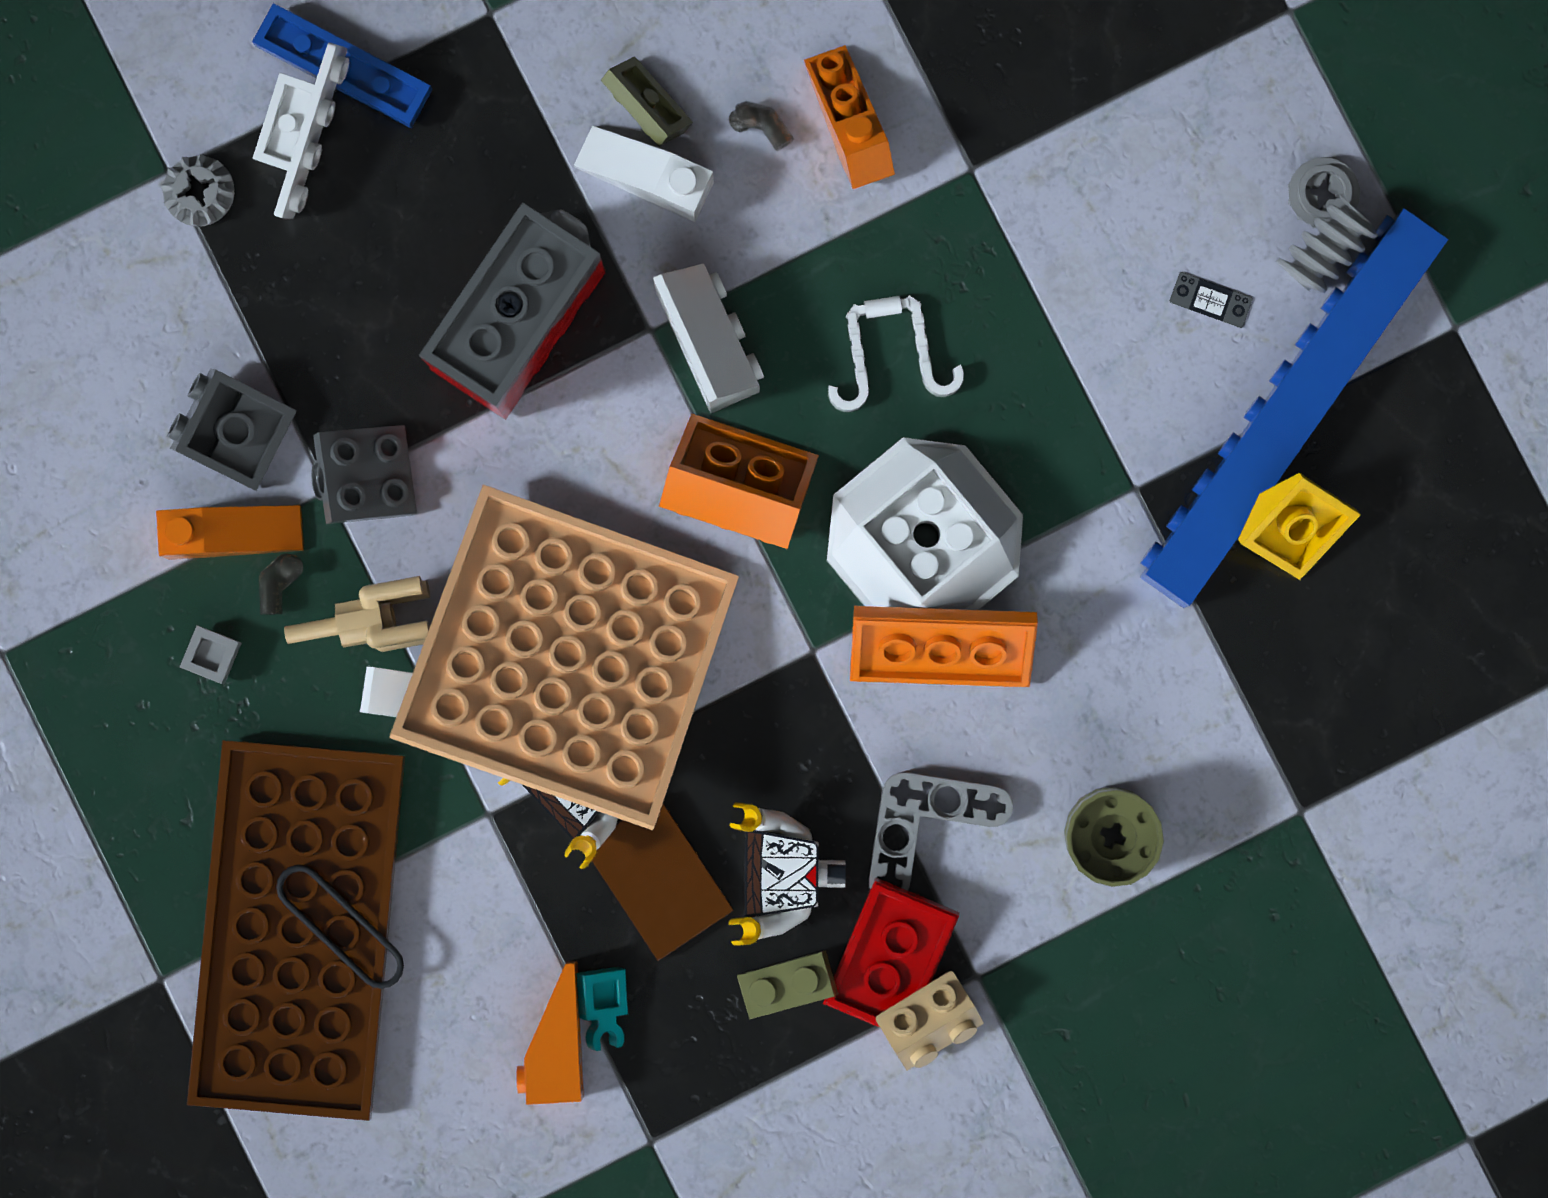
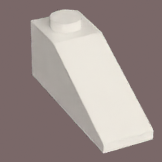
(646, 172)

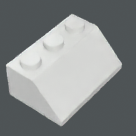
(708, 335)

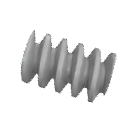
(1328, 246)

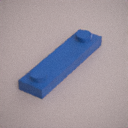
(367, 76)

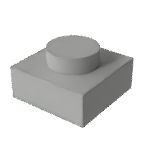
(210, 655)

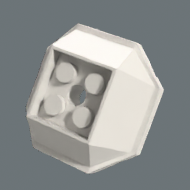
(932, 485)

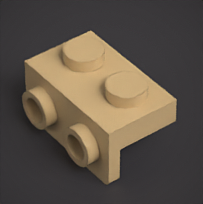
(930, 1021)

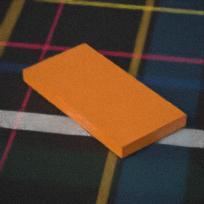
(942, 646)

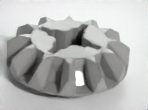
(1311, 175)
(217, 196)

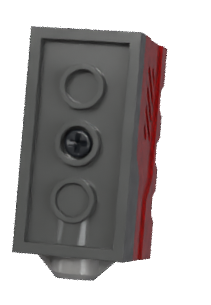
(515, 308)

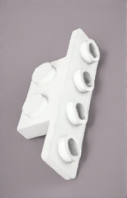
(295, 125)

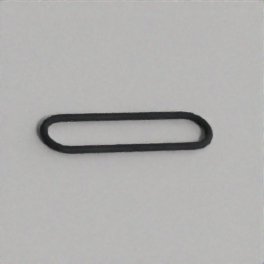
(375, 984)

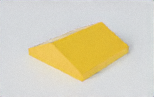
(1296, 524)

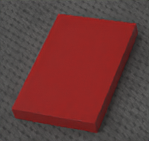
(890, 951)

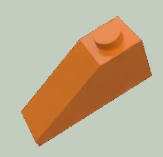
(229, 531)
(554, 1057)

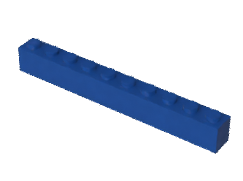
(1293, 407)

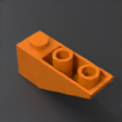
(850, 117)

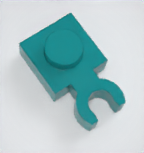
(601, 999)

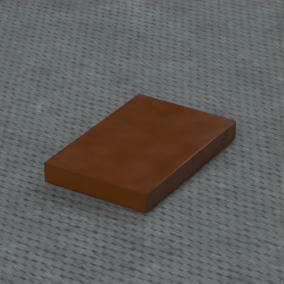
(660, 883)

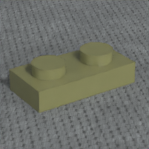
(646, 101)
(787, 984)

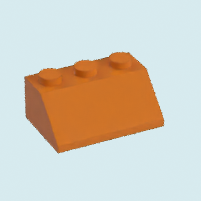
(738, 481)

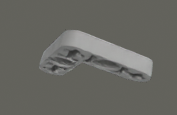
(909, 817)

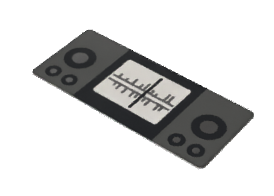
(1211, 299)

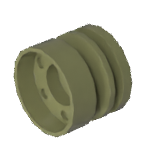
(1123, 861)

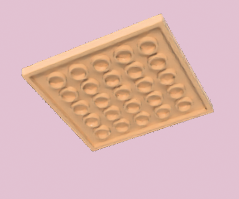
(565, 657)

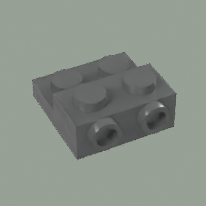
(231, 428)

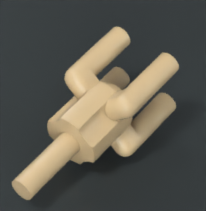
(370, 618)

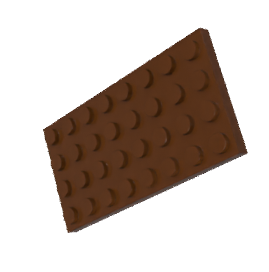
(275, 1006)

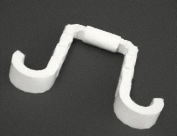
(886, 307)

